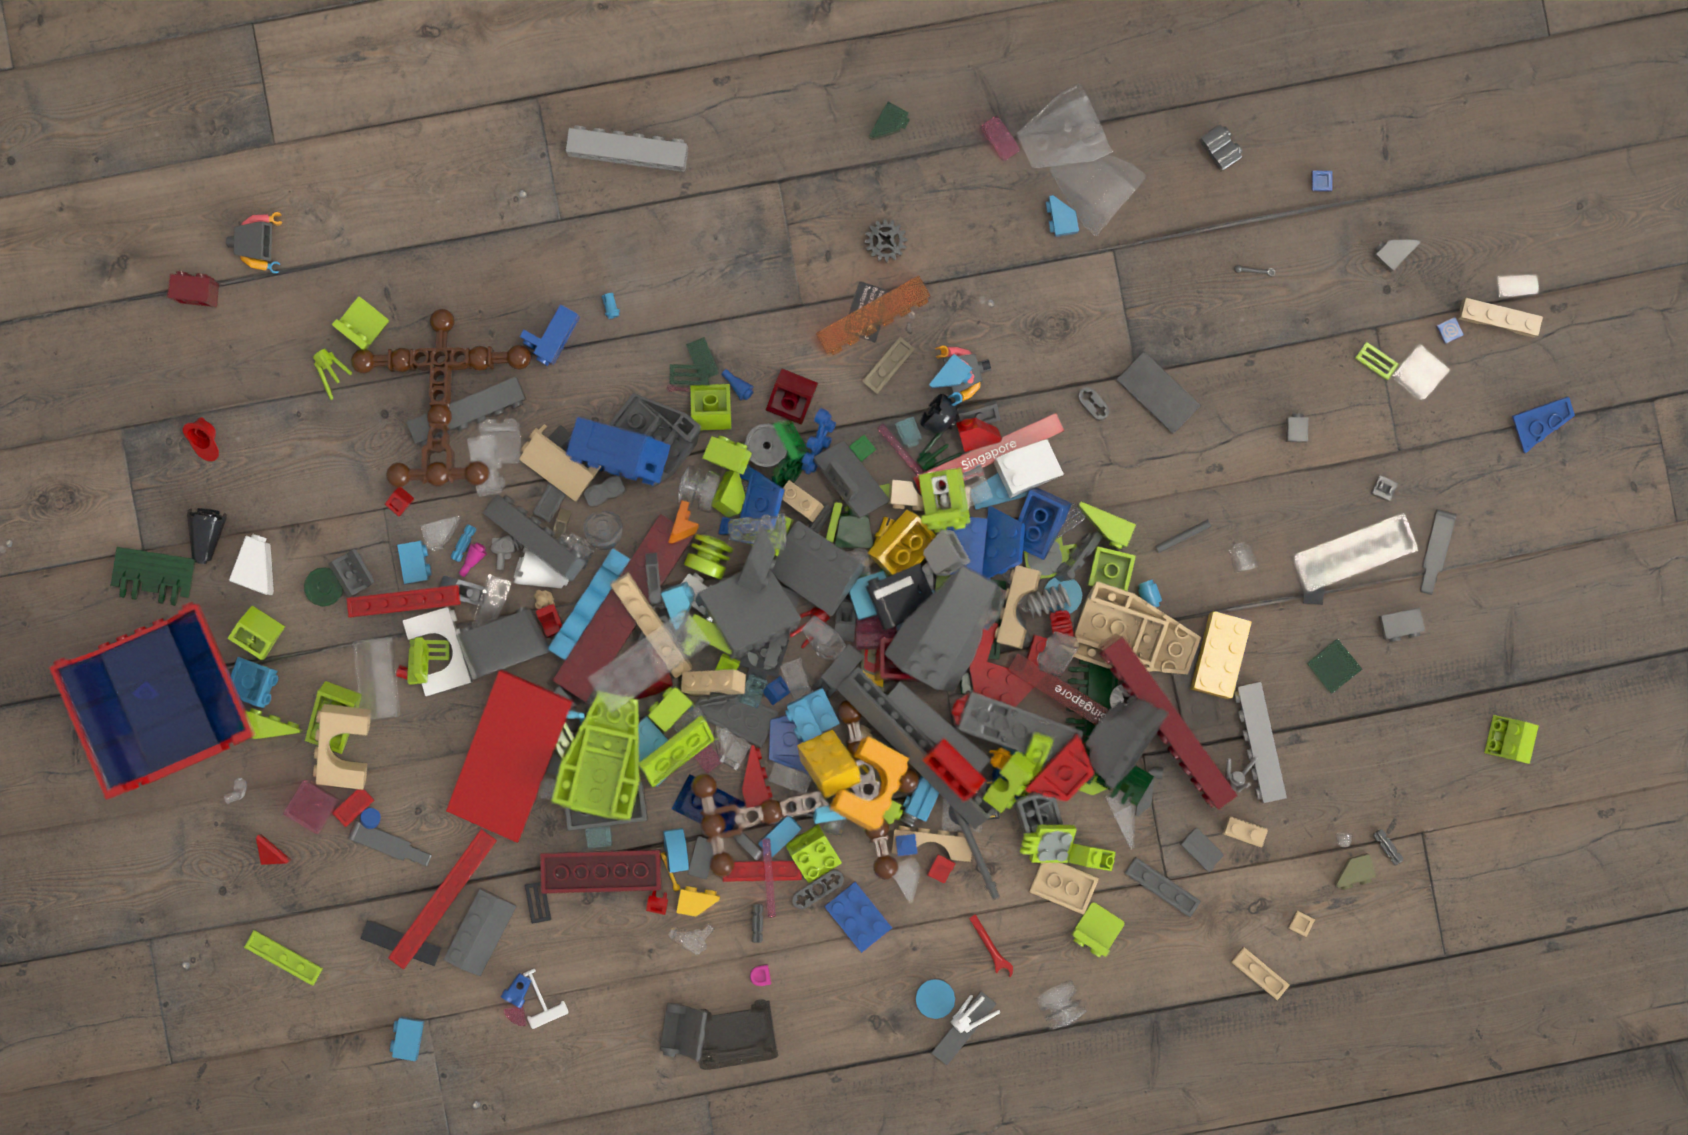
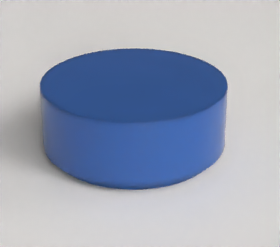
(370, 818)

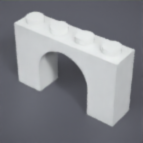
(443, 623)

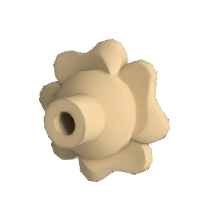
(543, 599)

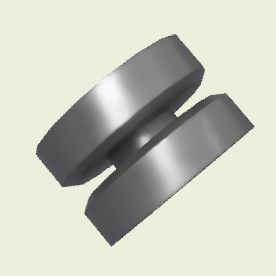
(755, 442)

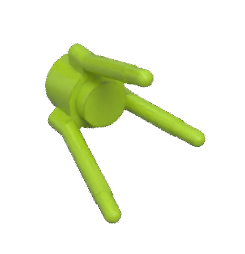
(323, 360)

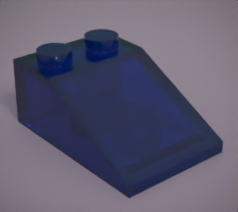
(691, 805)

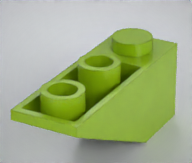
(270, 726)

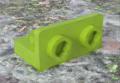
(418, 662)

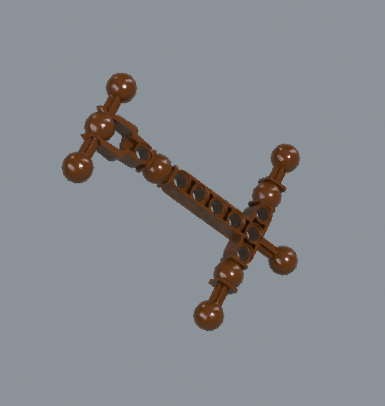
(773, 811)

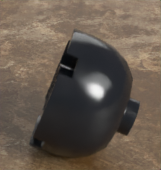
(940, 415)

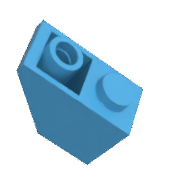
(1063, 217)

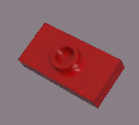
(353, 806)

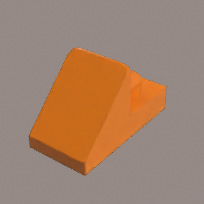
(682, 526)

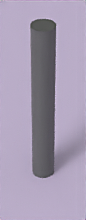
(1183, 536)

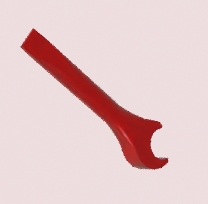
(999, 961)

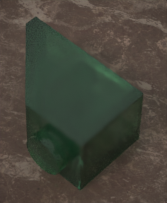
(890, 122)

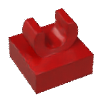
(657, 904)

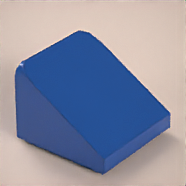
(776, 690)

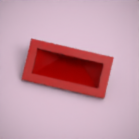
(269, 852)

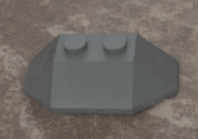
(1035, 811)

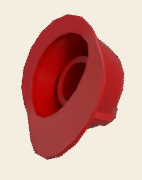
(201, 437)

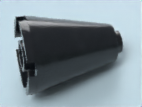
(204, 532)

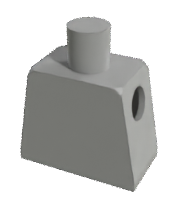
(944, 554)

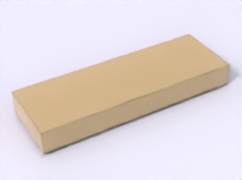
(1260, 973)

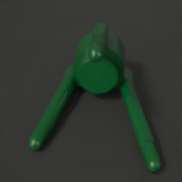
(928, 460)

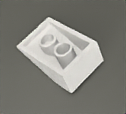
(1027, 467)

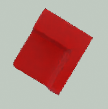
(550, 620)
(941, 868)

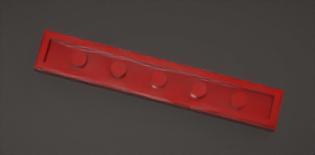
(403, 601)

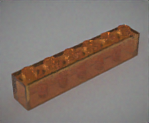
(872, 315)

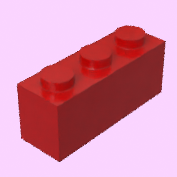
(954, 769)

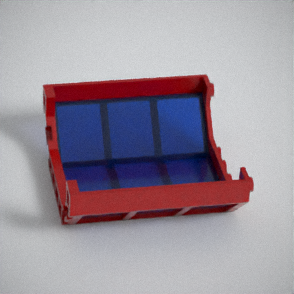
(153, 702)

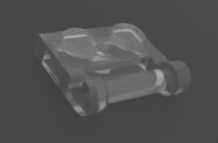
(978, 491)

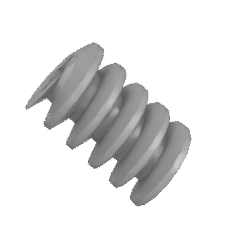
(1048, 600)

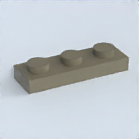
(888, 365)

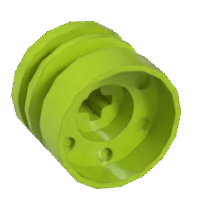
(708, 556)

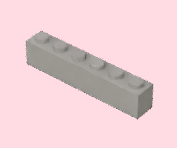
(1260, 741)

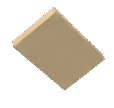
(1064, 886)

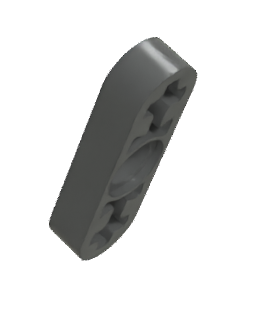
(833, 886)

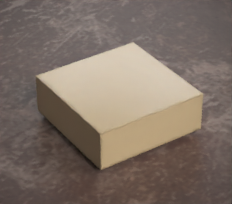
(1301, 923)

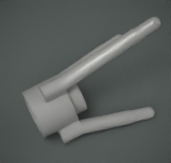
(1237, 779)

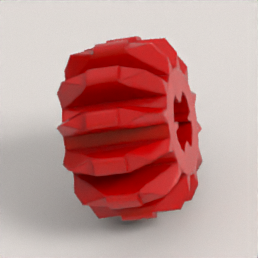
(1061, 622)

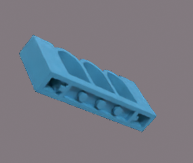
(589, 604)

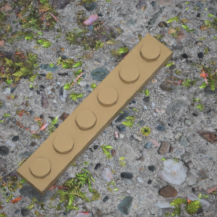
(642, 612)

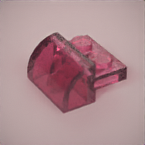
(870, 631)

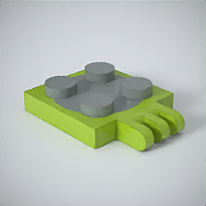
(1055, 556)
(1049, 843)

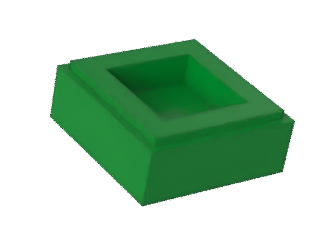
(862, 448)

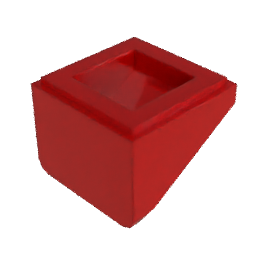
(399, 501)

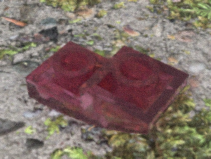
(1000, 137)

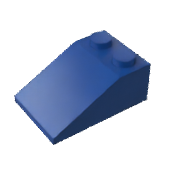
(1043, 519)

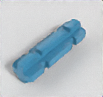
(463, 543)

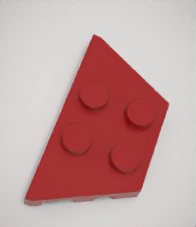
(1064, 772)

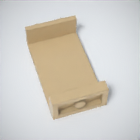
(555, 465)

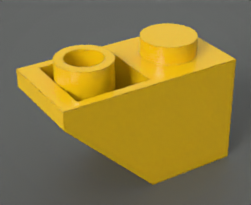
(694, 902)

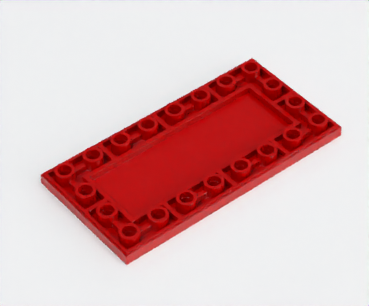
(509, 755)

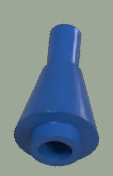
(741, 388)

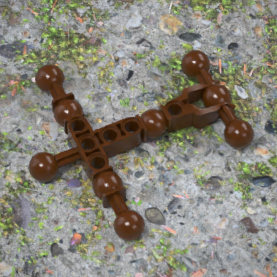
(439, 414)

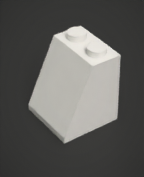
(254, 565)

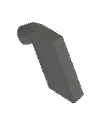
(653, 578)
(1146, 800)

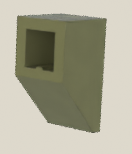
(1356, 870)

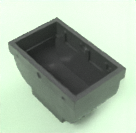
(1122, 738)

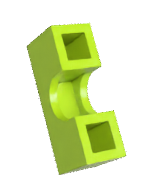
(1002, 793)

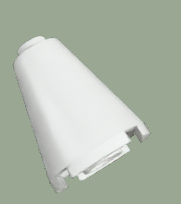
(535, 572)

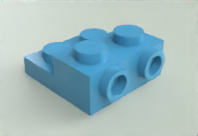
(253, 681)
(812, 714)

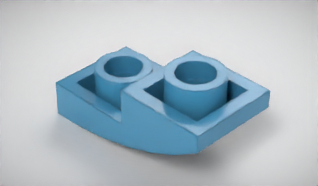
(781, 834)
(676, 850)

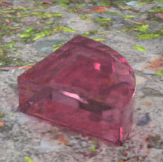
(516, 1015)

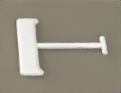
(547, 1015)

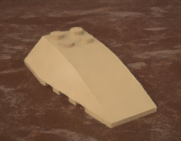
(1153, 636)

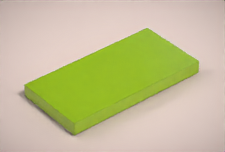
(676, 751)

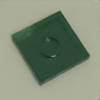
(1334, 666)

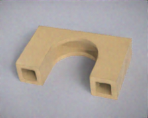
(329, 768)

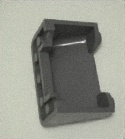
(502, 643)

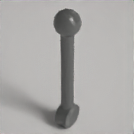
(1271, 272)

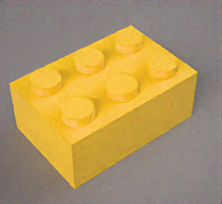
(902, 544)
(829, 763)

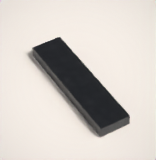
(389, 938)

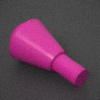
(475, 554)

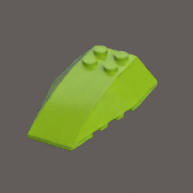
(602, 763)

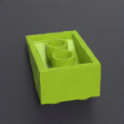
(1111, 527)
(332, 695)

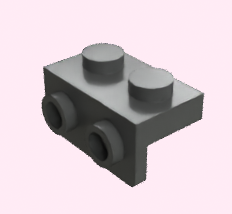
(351, 573)

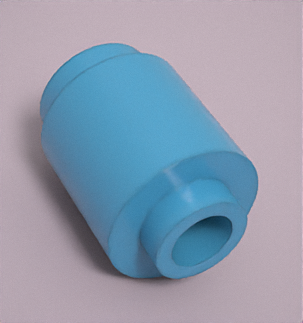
(1149, 592)

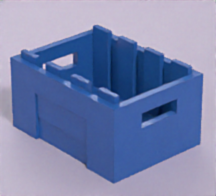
(618, 451)

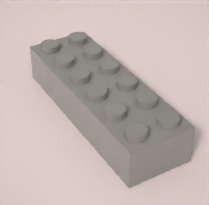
(627, 149)

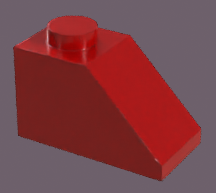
(977, 434)

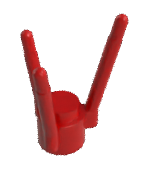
(822, 615)

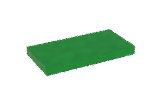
(791, 439)

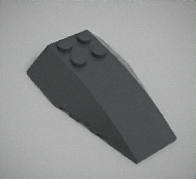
(944, 631)

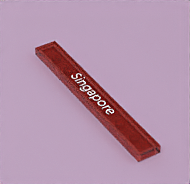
(1058, 689)

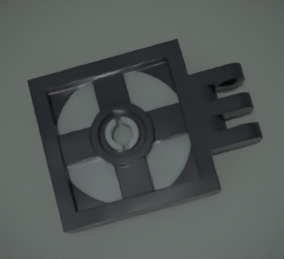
(755, 662)

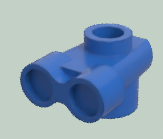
(516, 995)

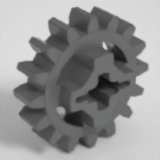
(880, 247)

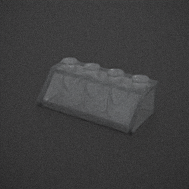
(376, 677)

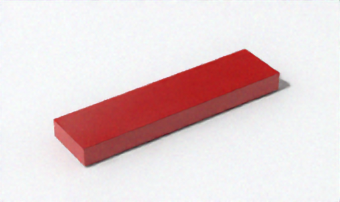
(754, 871)

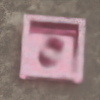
(311, 806)

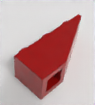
(754, 785)

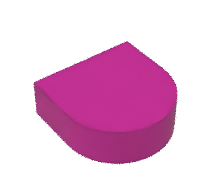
(760, 975)

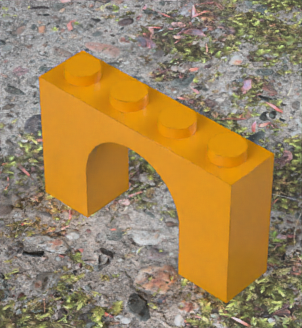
(890, 768)

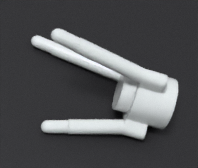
(961, 1019)

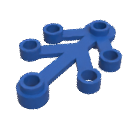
(821, 441)

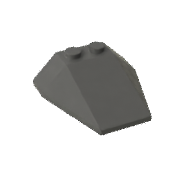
(660, 423)

